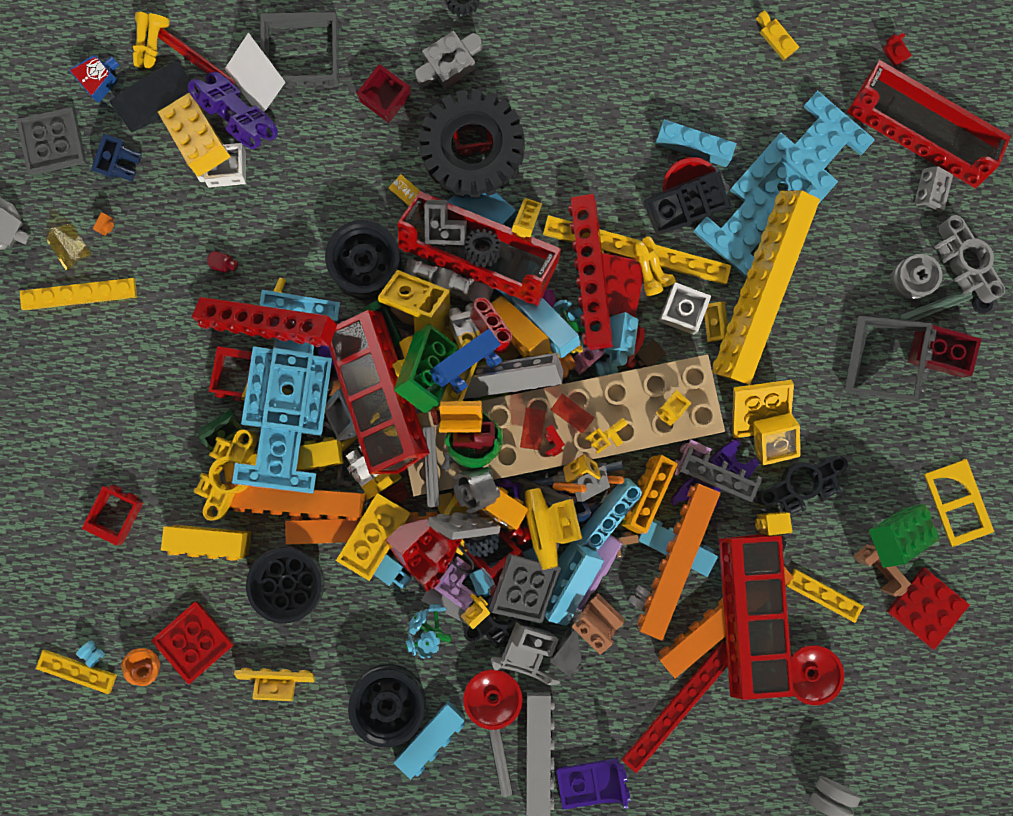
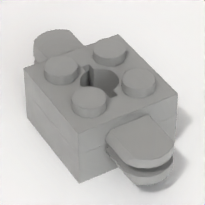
(448, 59)

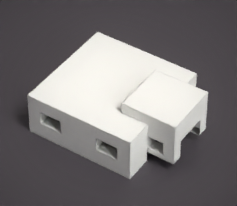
(230, 171)

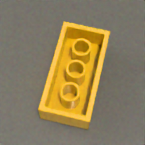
(194, 134)
(208, 541)

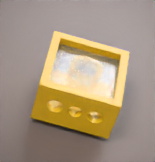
(777, 438)

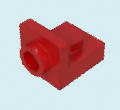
(896, 49)
(553, 437)

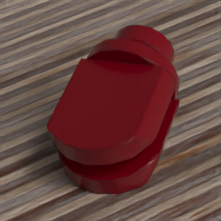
(222, 262)

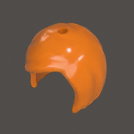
(136, 662)

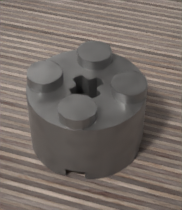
(475, 488)

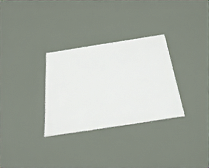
(254, 74)

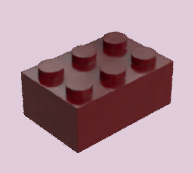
(952, 352)

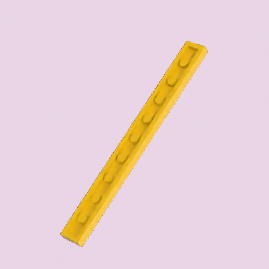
(624, 247)

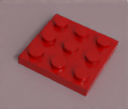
(623, 284)
(928, 608)
(192, 642)

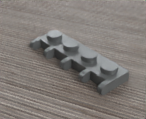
(719, 476)

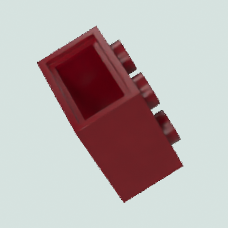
(383, 93)

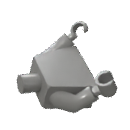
(10, 226)

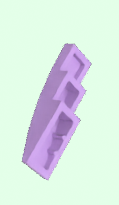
(608, 552)

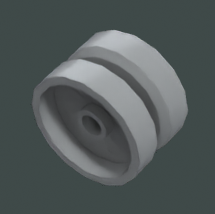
(916, 276)
(834, 798)

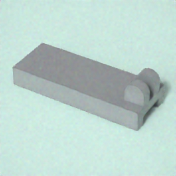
(453, 610)

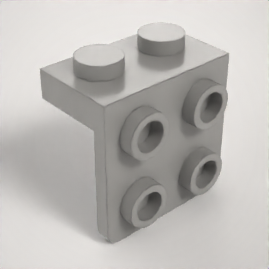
(593, 485)

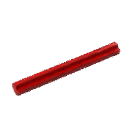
(190, 54)

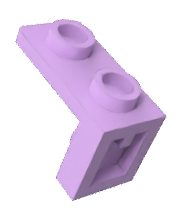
(699, 451)

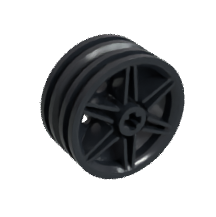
(347, 239)
(363, 719)

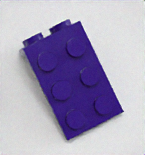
(593, 784)

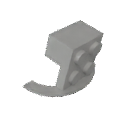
(526, 650)

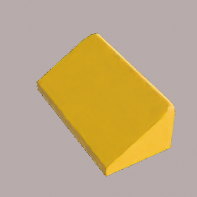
(716, 321)

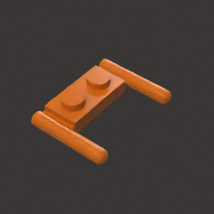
(572, 488)

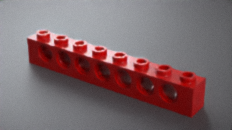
(587, 206)
(264, 321)

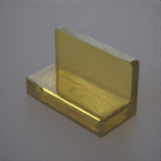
(67, 245)

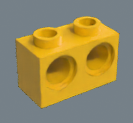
(774, 523)

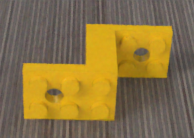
(425, 301)

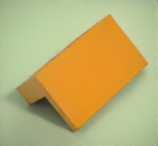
(461, 416)

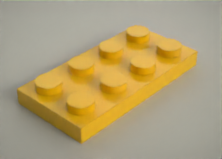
(368, 541)

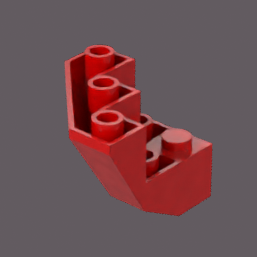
(423, 551)

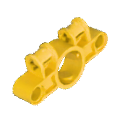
(211, 485)

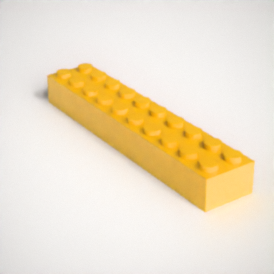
(765, 285)

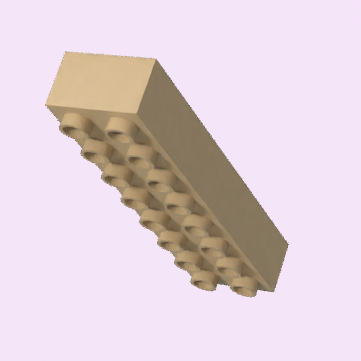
(608, 398)

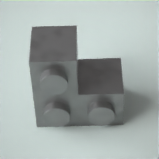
(440, 229)

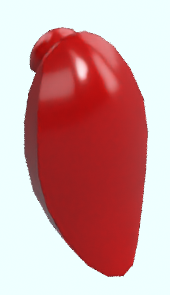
(639, 341)

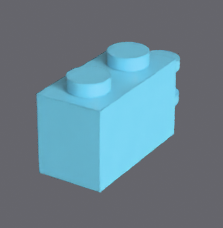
(624, 338)
(389, 569)

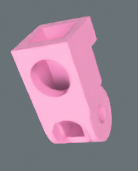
(586, 358)

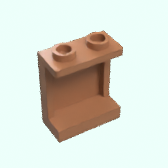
(897, 582)
(598, 623)

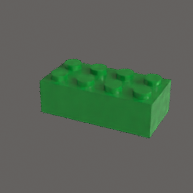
(415, 381)
(904, 535)

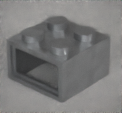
(340, 417)

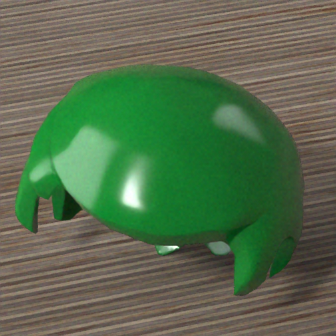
(467, 457)

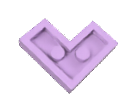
(452, 586)

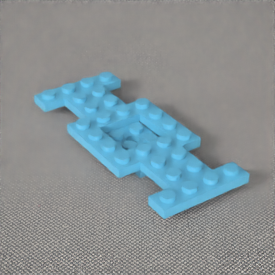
(799, 167)
(285, 415)

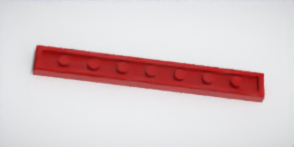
(677, 709)

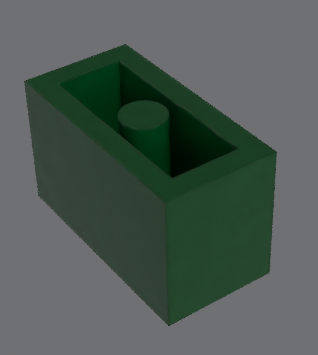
(224, 427)

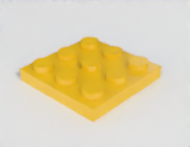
(759, 403)

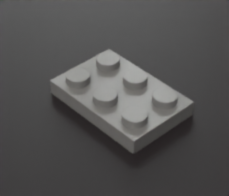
(463, 525)

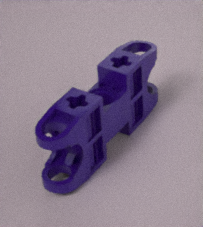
(223, 99)
(725, 453)

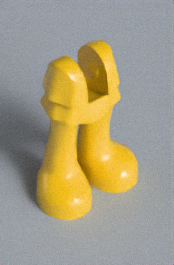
(148, 53)
(653, 281)

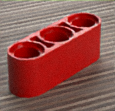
(485, 318)

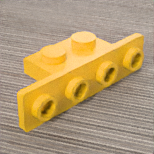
(274, 685)

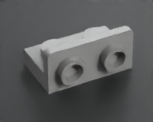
(934, 188)

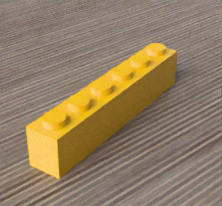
(310, 457)

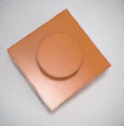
(104, 224)

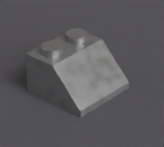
(567, 653)

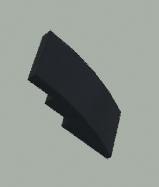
(142, 100)
(687, 202)

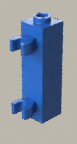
(464, 358)

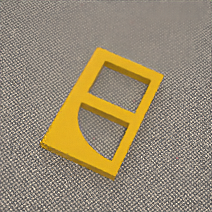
(962, 473)

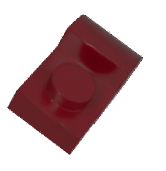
(480, 441)

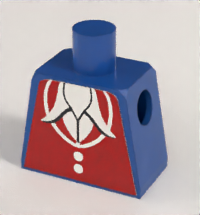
(96, 76)

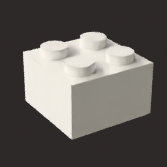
(684, 308)

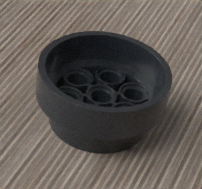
(266, 601)

